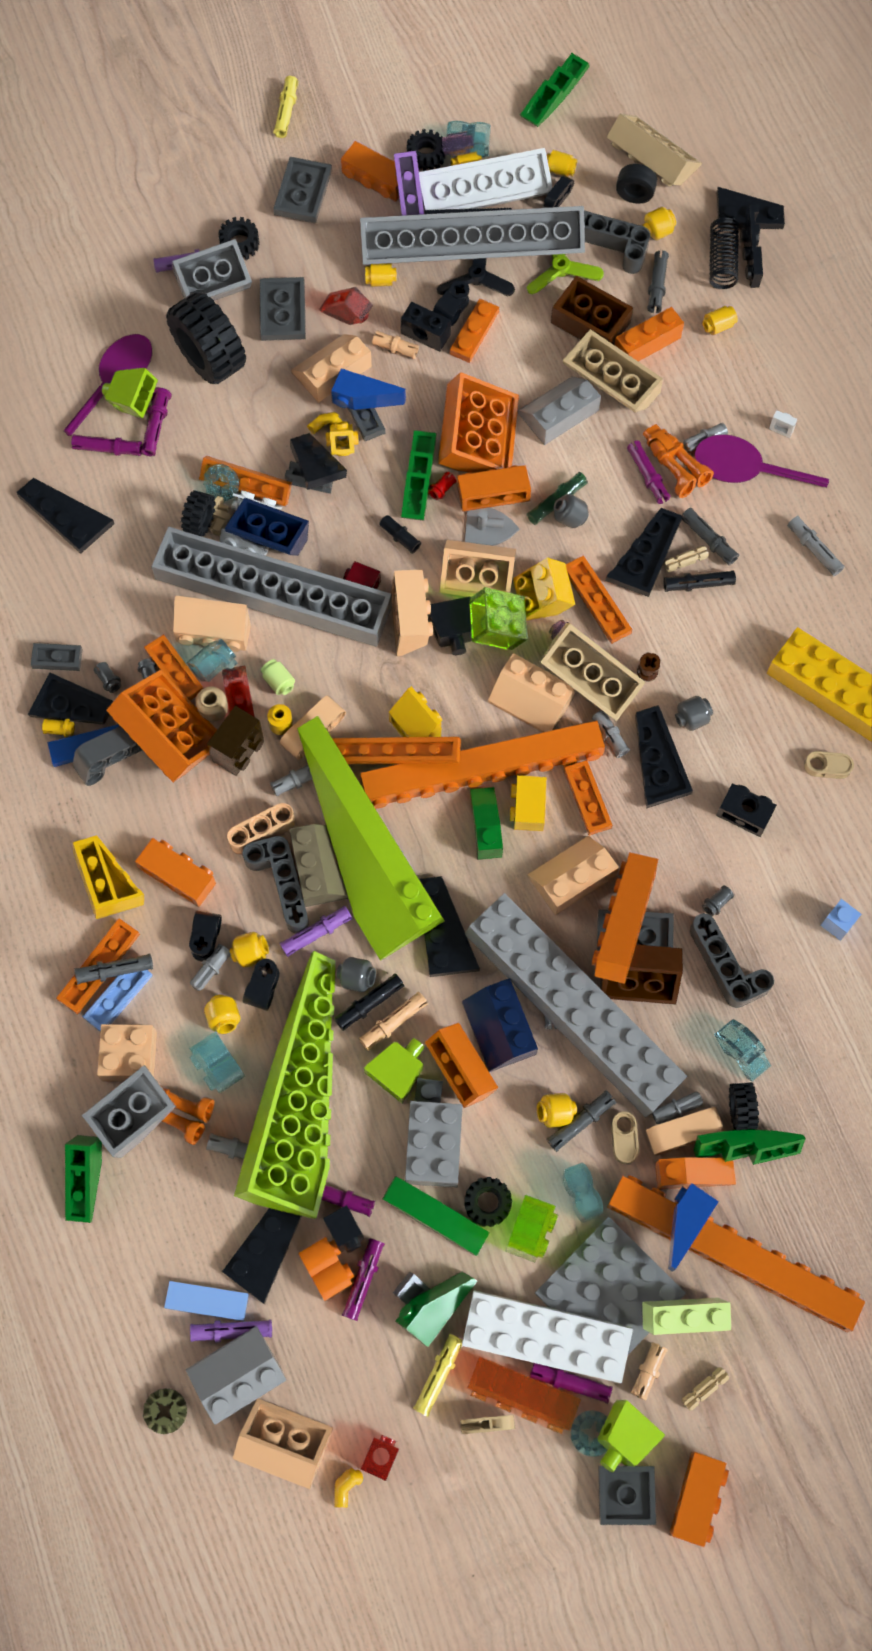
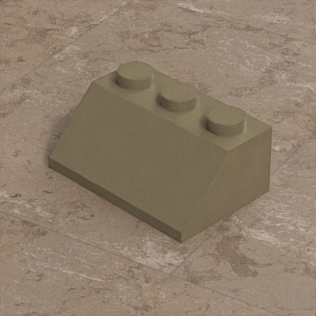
(317, 865)

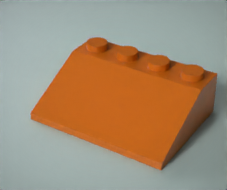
(477, 425)
(163, 724)

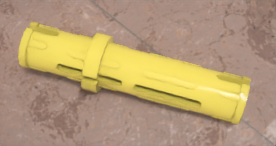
(287, 100)
(439, 1373)

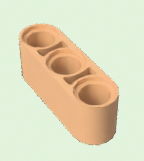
(330, 715)
(266, 818)
(683, 1130)

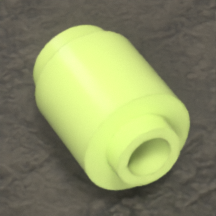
(277, 677)

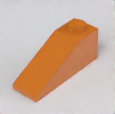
(702, 1172)

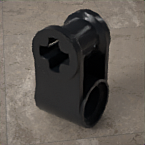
(453, 301)
(204, 931)
(260, 988)

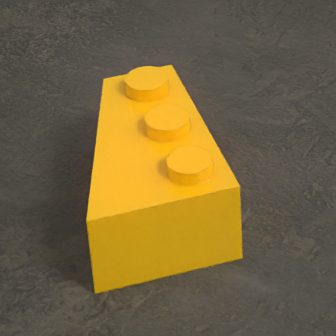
(105, 881)

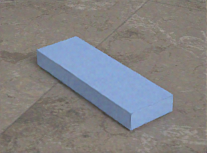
(116, 998)
(206, 1301)

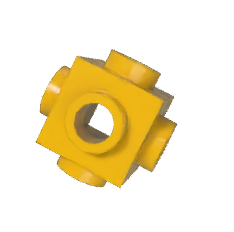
(339, 446)

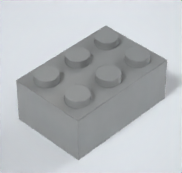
(213, 271)
(433, 1144)

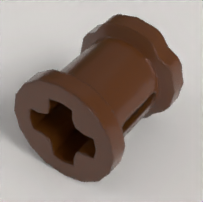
(652, 663)

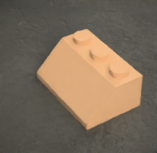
(322, 369)
(474, 566)
(410, 611)
(207, 620)
(531, 694)
(573, 874)
(282, 1443)

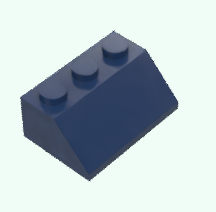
(269, 527)
(500, 1025)

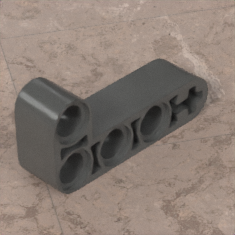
(618, 236)
(101, 752)
(284, 884)
(727, 959)

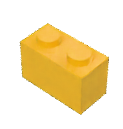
(529, 803)

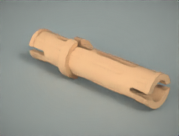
(399, 1016)

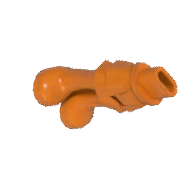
(666, 450)
(201, 1110)

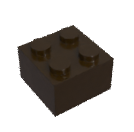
(236, 741)

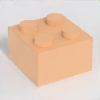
(125, 1050)

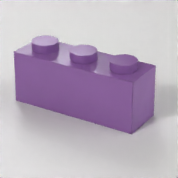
(408, 183)

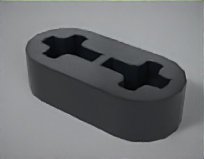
(559, 192)

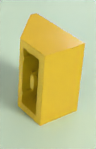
(545, 589)
(413, 716)

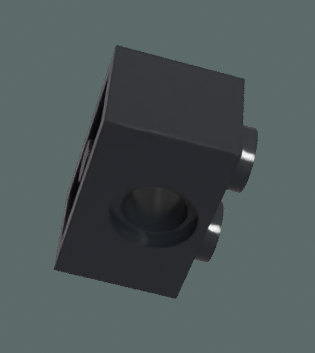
(425, 326)
(754, 821)
(344, 1229)

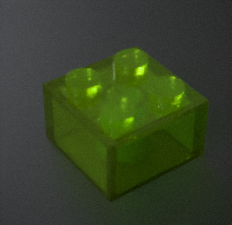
(498, 618)
(530, 1229)

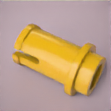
(58, 727)

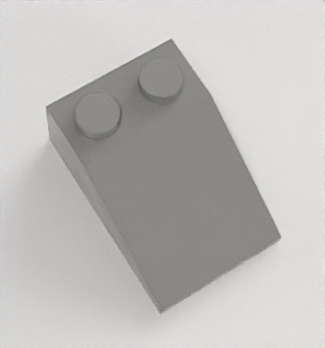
(129, 1112)

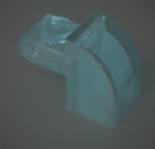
(212, 660)
(744, 1047)

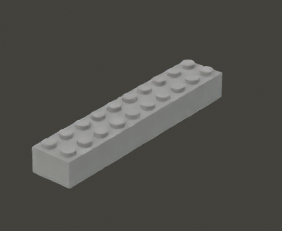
(473, 235)
(272, 586)
(575, 1005)

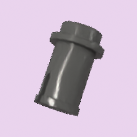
(146, 667)
(110, 681)
(718, 900)

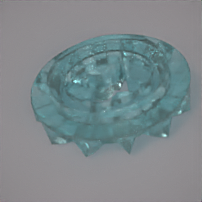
(226, 475)
(580, 1440)

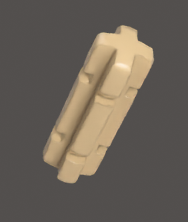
(686, 559)
(705, 1388)

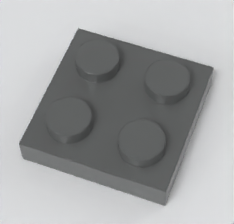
(627, 1496)

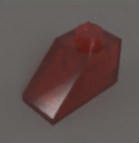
(347, 306)
(238, 689)

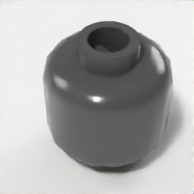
(571, 511)
(694, 713)
(356, 974)

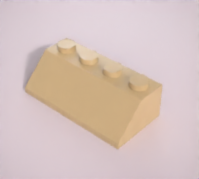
(652, 149)
(614, 372)
(592, 671)

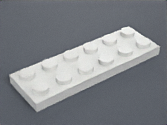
(487, 182)
(547, 1336)

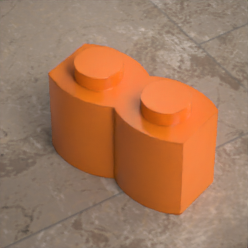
(326, 1269)

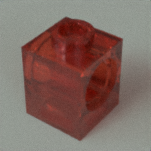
(371, 1466)

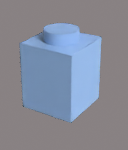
(841, 919)

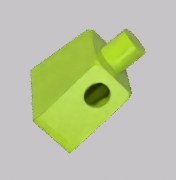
(130, 391)
(397, 1068)
(627, 1436)

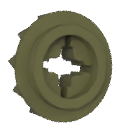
(178, 1411)

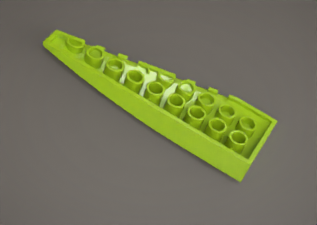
(377, 877)
(290, 1136)

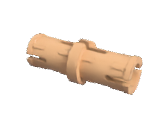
(395, 344)
(648, 1371)

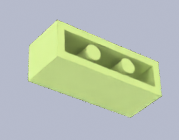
(686, 1316)

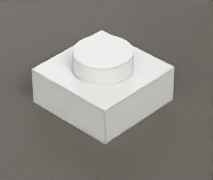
(783, 423)

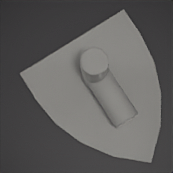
(488, 527)

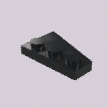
(736, 206)
(751, 250)
(315, 462)
(66, 700)

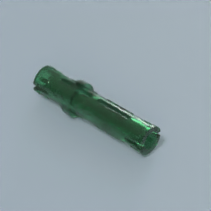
(547, 505)

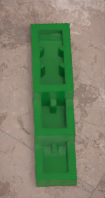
(555, 90)
(419, 475)
(756, 1144)
(435, 1215)

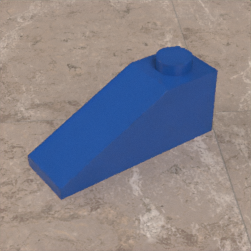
(362, 392)
(689, 1217)

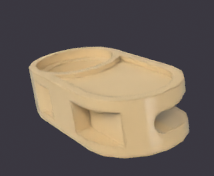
(834, 765)
(625, 1143)
(487, 1424)

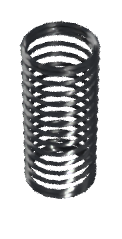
(723, 270)

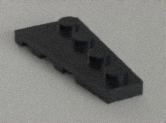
(67, 516)
(644, 560)
(660, 763)
(447, 944)
(262, 1252)

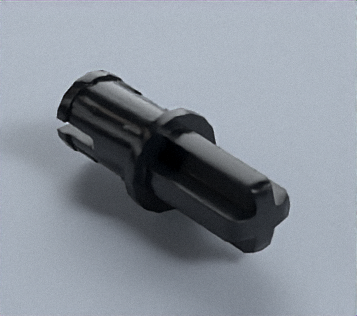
(400, 534)

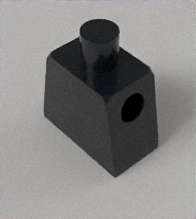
(452, 624)

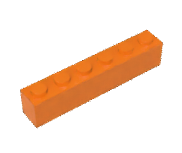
(626, 917)

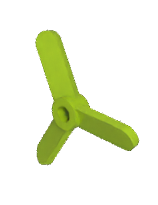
(561, 267)

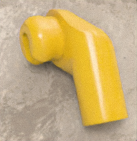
(322, 420)
(344, 1484)

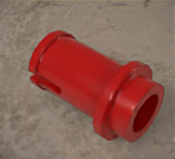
(438, 489)

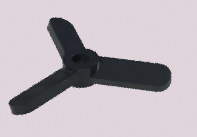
(479, 276)

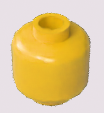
(660, 222)
(249, 949)
(222, 1014)
(556, 1110)

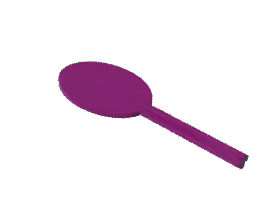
(126, 353)
(740, 461)

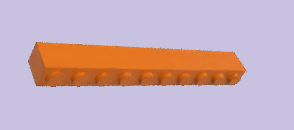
(484, 764)
(743, 1257)

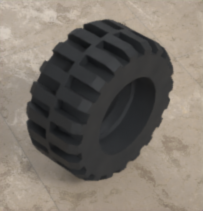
(206, 337)

